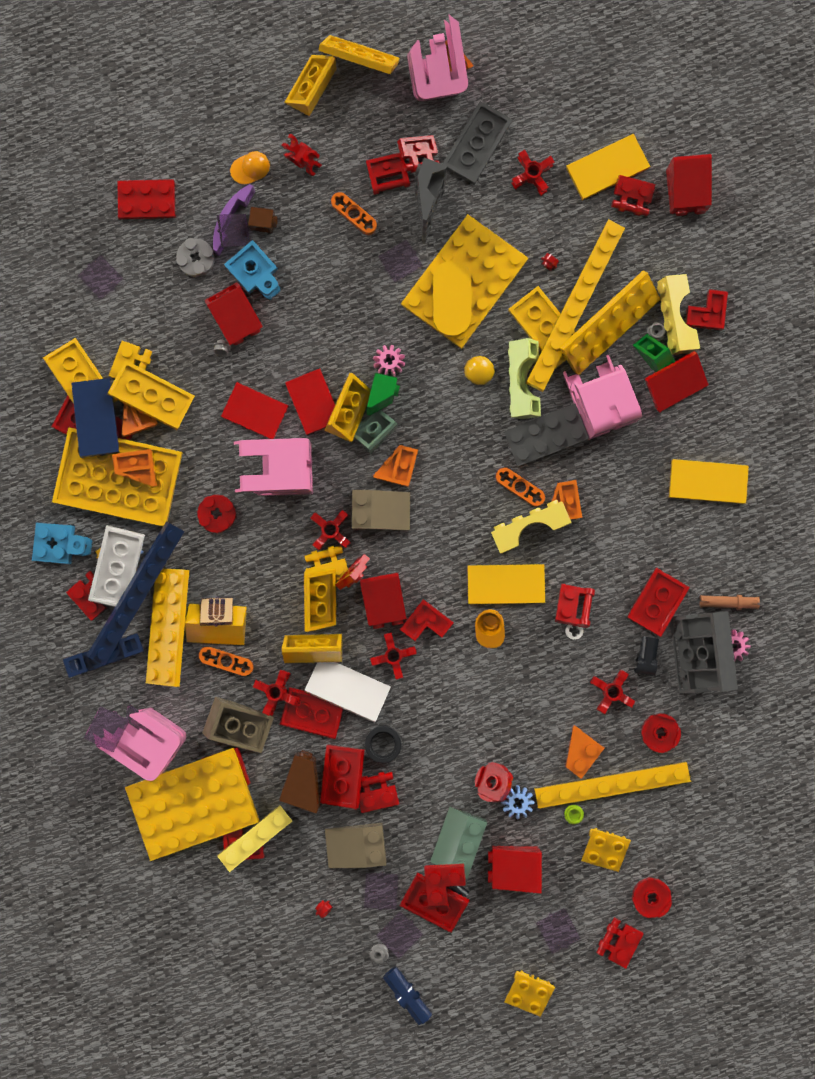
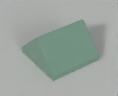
(375, 430)

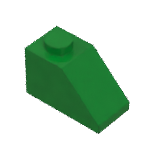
(654, 352)
(382, 393)

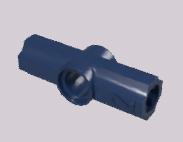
(407, 996)

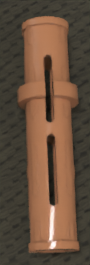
(730, 602)

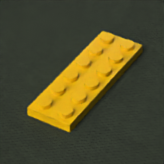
(610, 323)
(167, 627)

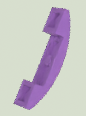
(242, 198)

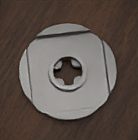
(194, 246)

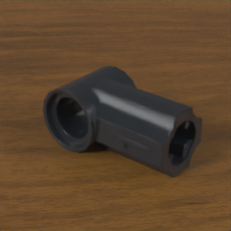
(647, 659)

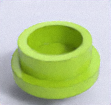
(573, 814)

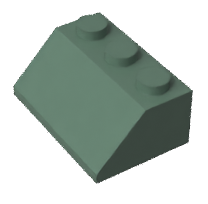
(459, 839)

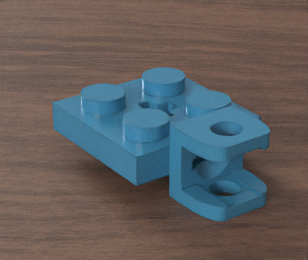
(260, 277)
(67, 543)

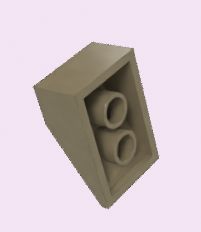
(380, 510)
(237, 725)
(356, 846)

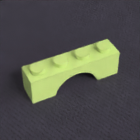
(522, 356)

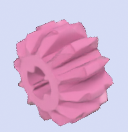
(395, 363)
(740, 650)

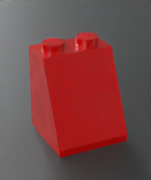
(690, 184)
(234, 314)
(383, 600)
(516, 868)

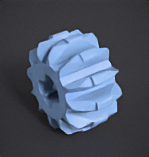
(524, 803)

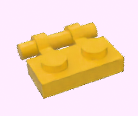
(131, 354)
(339, 565)

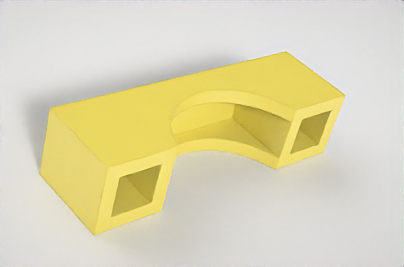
(680, 336)
(508, 536)
(254, 838)

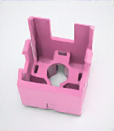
(432, 75)
(605, 401)
(285, 466)
(148, 753)

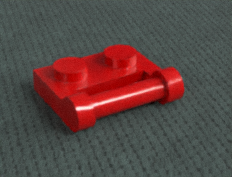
(386, 167)
(568, 605)

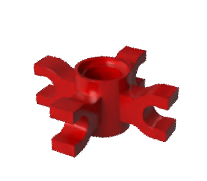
(301, 155)
(532, 165)
(341, 517)
(395, 664)
(282, 678)
(607, 700)

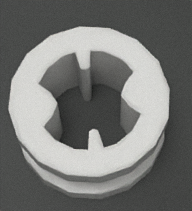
(569, 634)

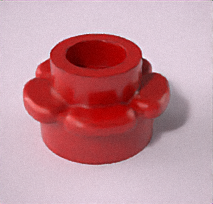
(549, 261)
(323, 908)

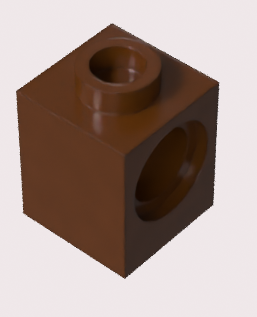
(262, 220)

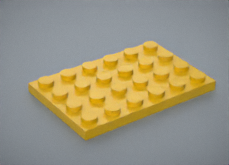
(492, 269)
(95, 487)
(192, 804)

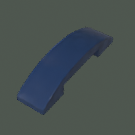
(82, 663)

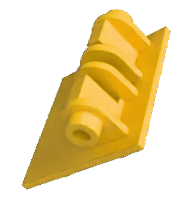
(605, 849)
(529, 993)

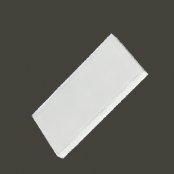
(115, 565)
(348, 689)

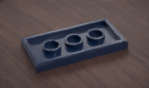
(95, 418)

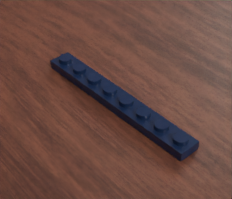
(135, 593)

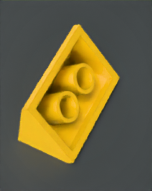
(311, 83)
(349, 408)
(319, 598)
(221, 634)
(312, 648)

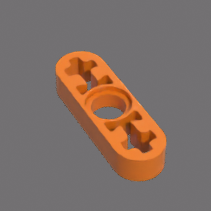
(340, 208)
(519, 479)
(242, 660)

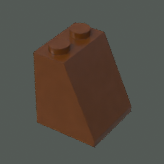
(302, 783)

